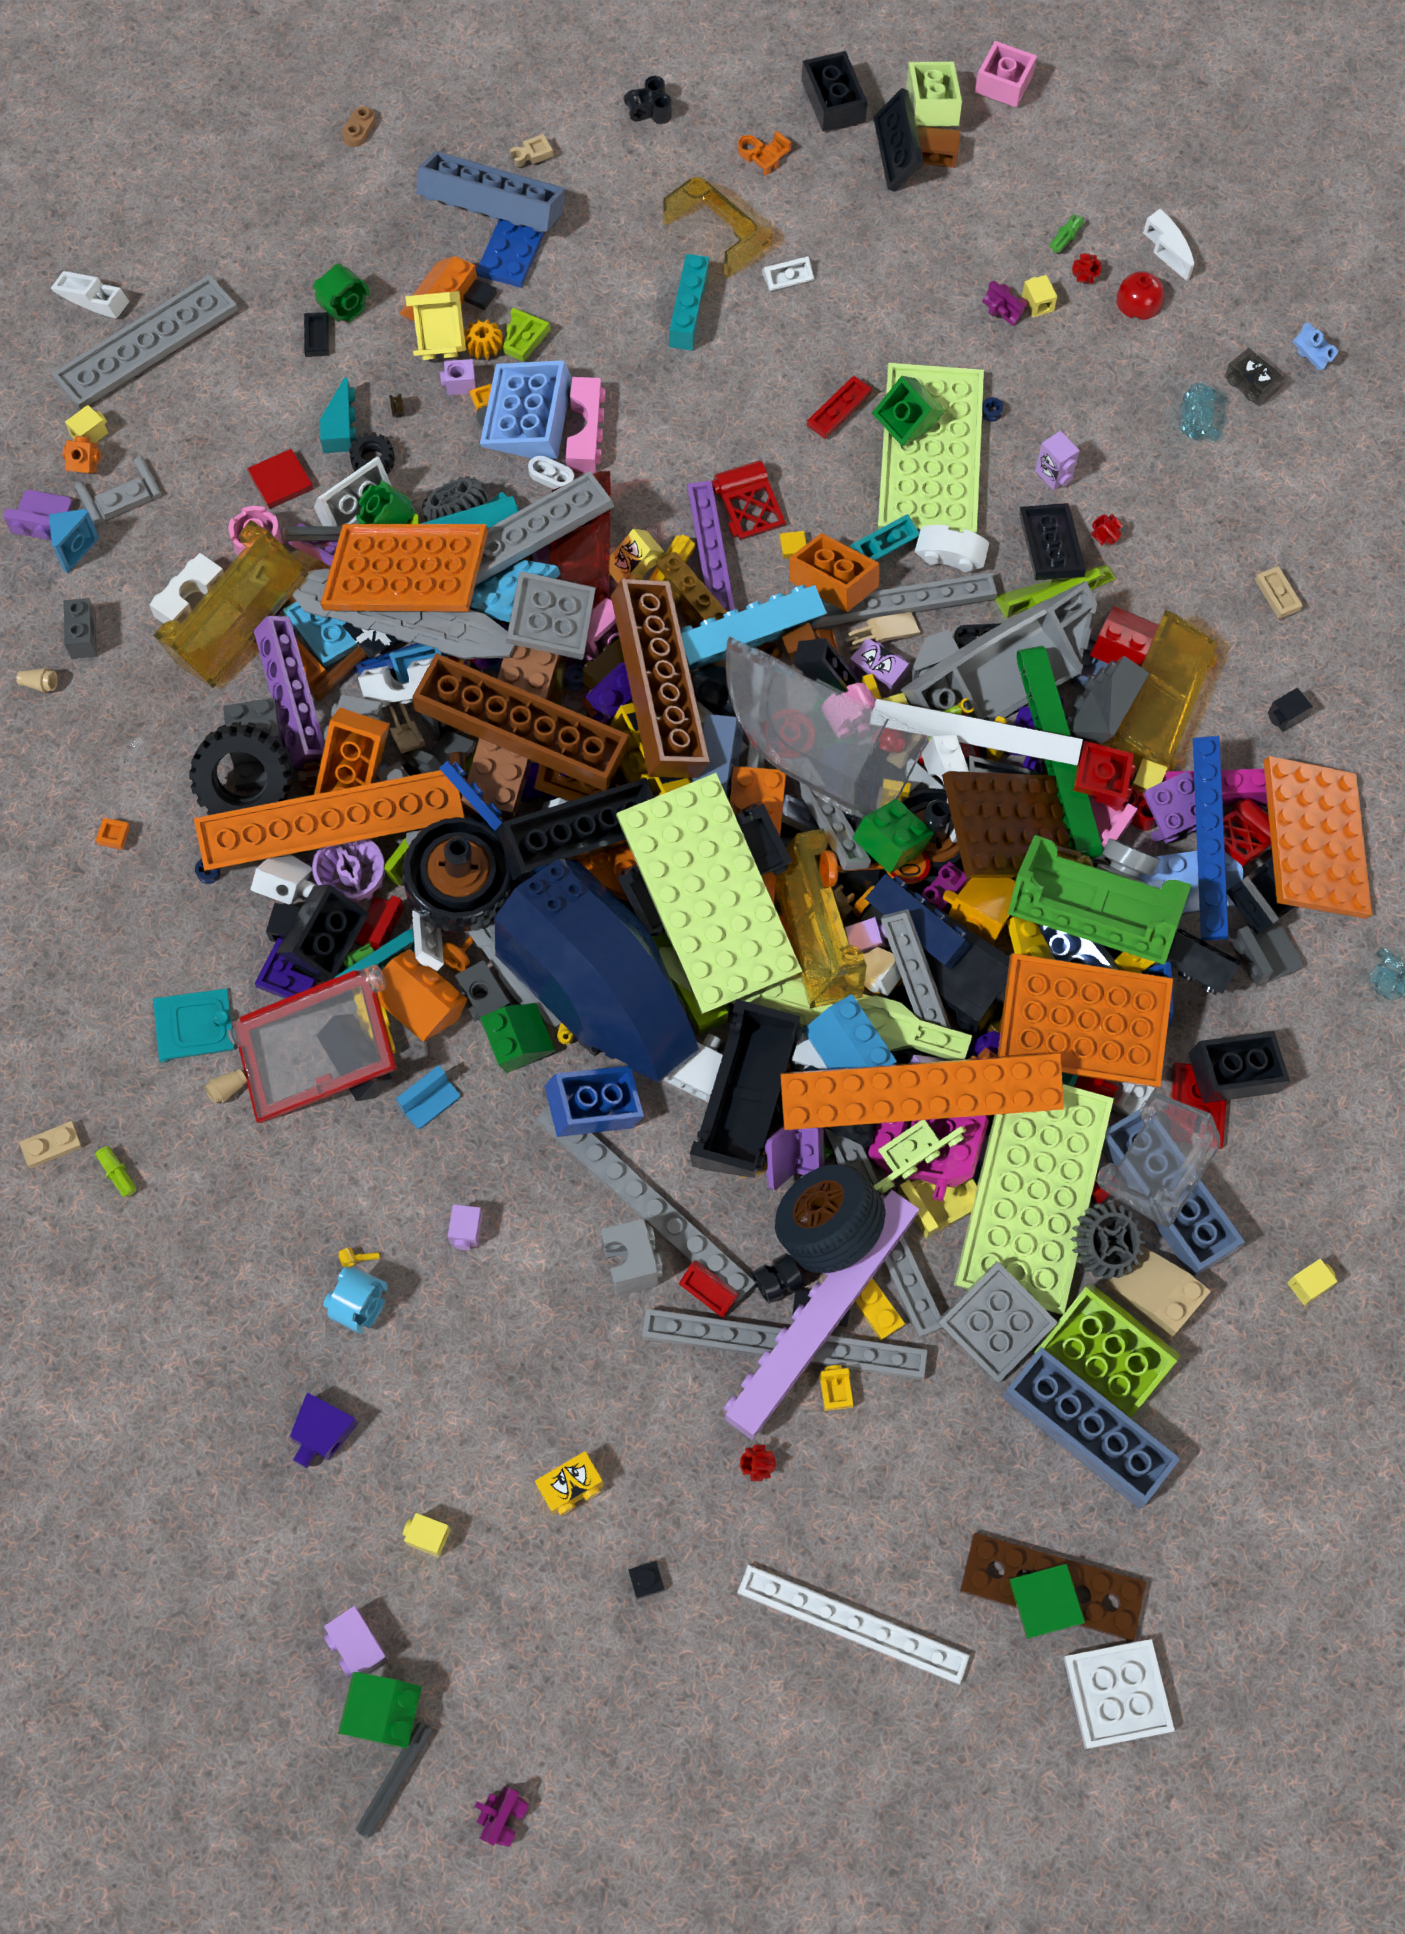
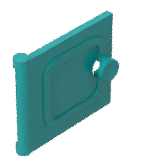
(187, 1024)

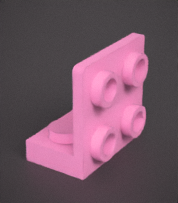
(1111, 822)

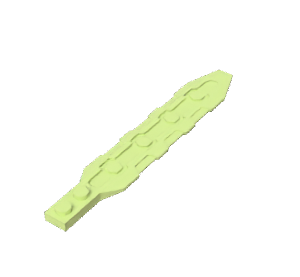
(890, 1018)

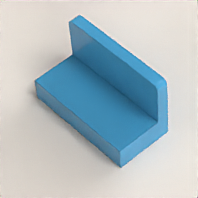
(427, 1098)

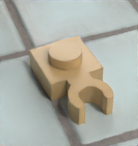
(533, 149)
(843, 904)

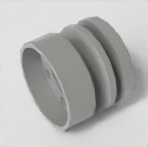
(1128, 861)

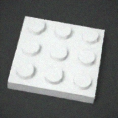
(1118, 1694)

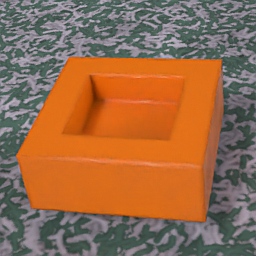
(112, 833)

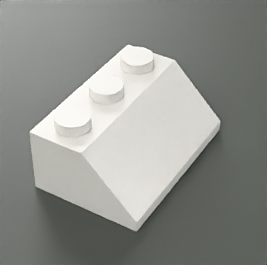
(341, 502)

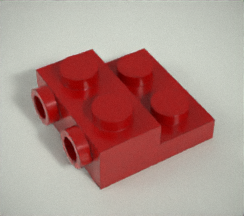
(1104, 774)

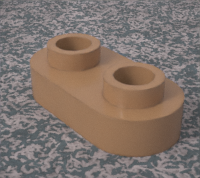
(360, 124)

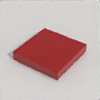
(280, 478)

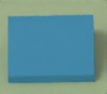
(72, 536)

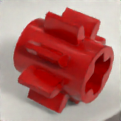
(1086, 268)
(1106, 529)
(757, 1462)

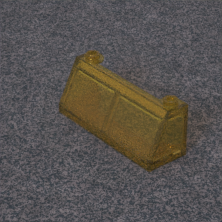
(233, 608)
(1166, 699)
(827, 967)

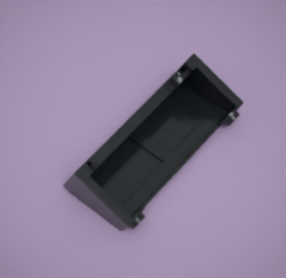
(761, 839)
(975, 982)
(746, 1090)

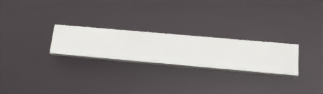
(986, 733)
(853, 1624)

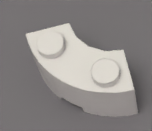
(952, 548)

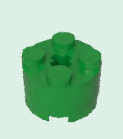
(341, 293)
(385, 506)

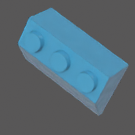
(847, 1037)

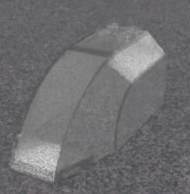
(820, 733)

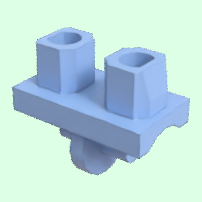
(1314, 346)

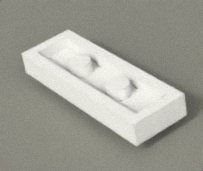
(427, 943)

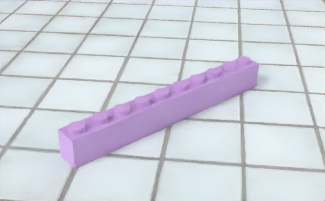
(813, 1326)

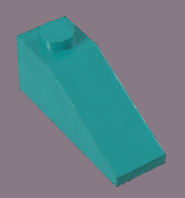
(887, 539)

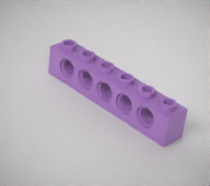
(291, 690)

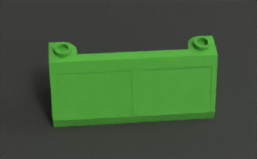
(1097, 903)

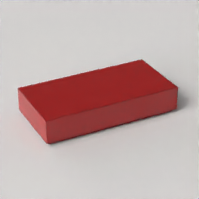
(709, 1288)

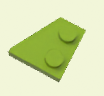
(524, 334)

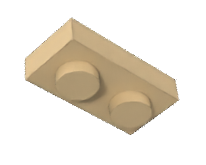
(1278, 592)
(50, 1144)

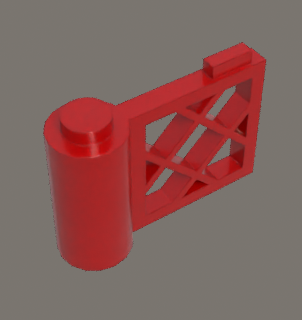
(738, 484)
(1254, 825)

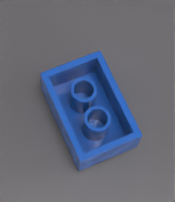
(593, 1101)

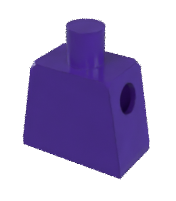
(319, 1430)

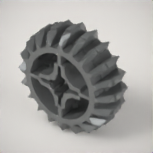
(454, 498)
(1093, 1243)

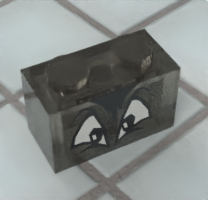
(1253, 377)

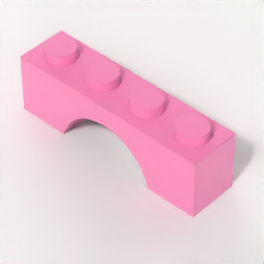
(582, 448)

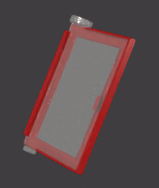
(314, 1043)

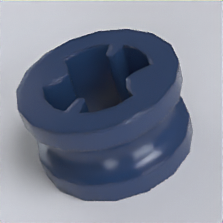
(996, 414)
(207, 879)

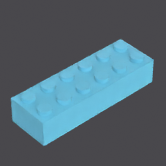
(752, 626)

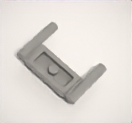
(121, 497)

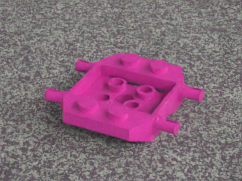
(952, 1166)

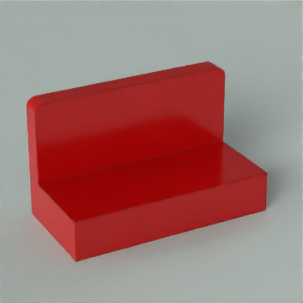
(380, 922)

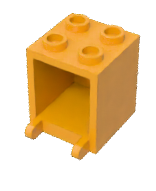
(983, 907)

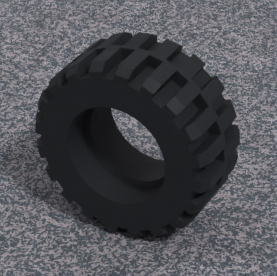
(240, 739)

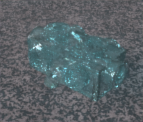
(1198, 412)

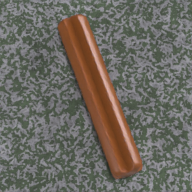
(338, 674)

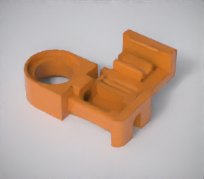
(769, 155)

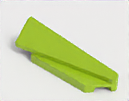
(1027, 597)

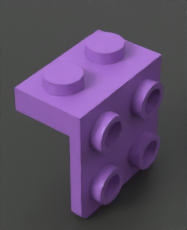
(33, 513)
(1172, 807)
(793, 1153)

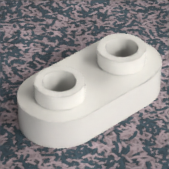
(552, 472)

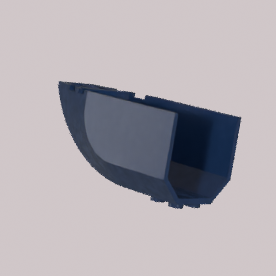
(594, 968)

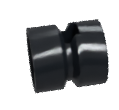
(777, 1278)

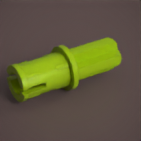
(115, 1171)

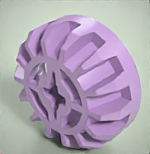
(350, 854)

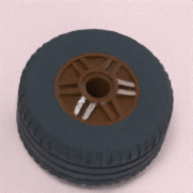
(830, 1218)

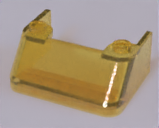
(750, 230)

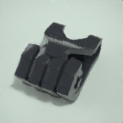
(712, 690)

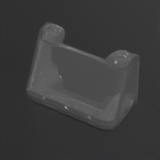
(1163, 1159)

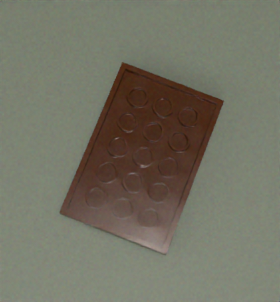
(999, 817)

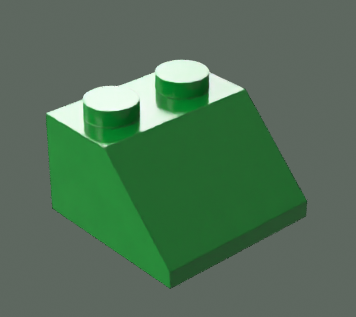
(908, 410)
(517, 1035)
(380, 1710)

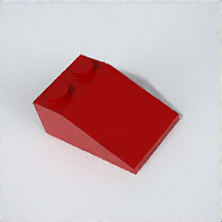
(1124, 636)

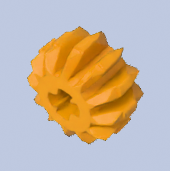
(483, 339)

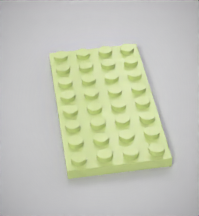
(939, 471)
(708, 893)
(1032, 1192)

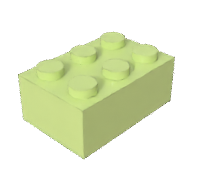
(934, 93)

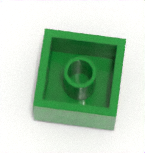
(892, 835)

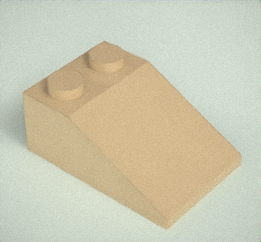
(1159, 1292)

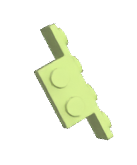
(911, 1148)

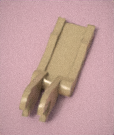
(885, 629)
(405, 735)

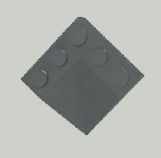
(1105, 701)

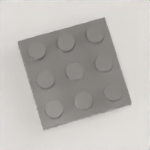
(550, 615)
(997, 1322)

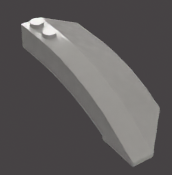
(988, 666)

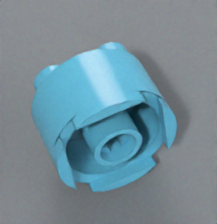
(355, 1299)

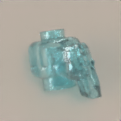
(1388, 976)

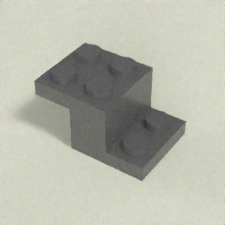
(248, 770)

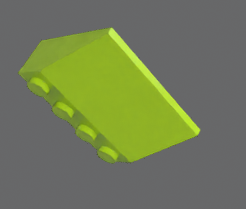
(1110, 1350)

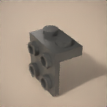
(439, 754)
(1267, 953)

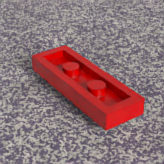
(839, 407)

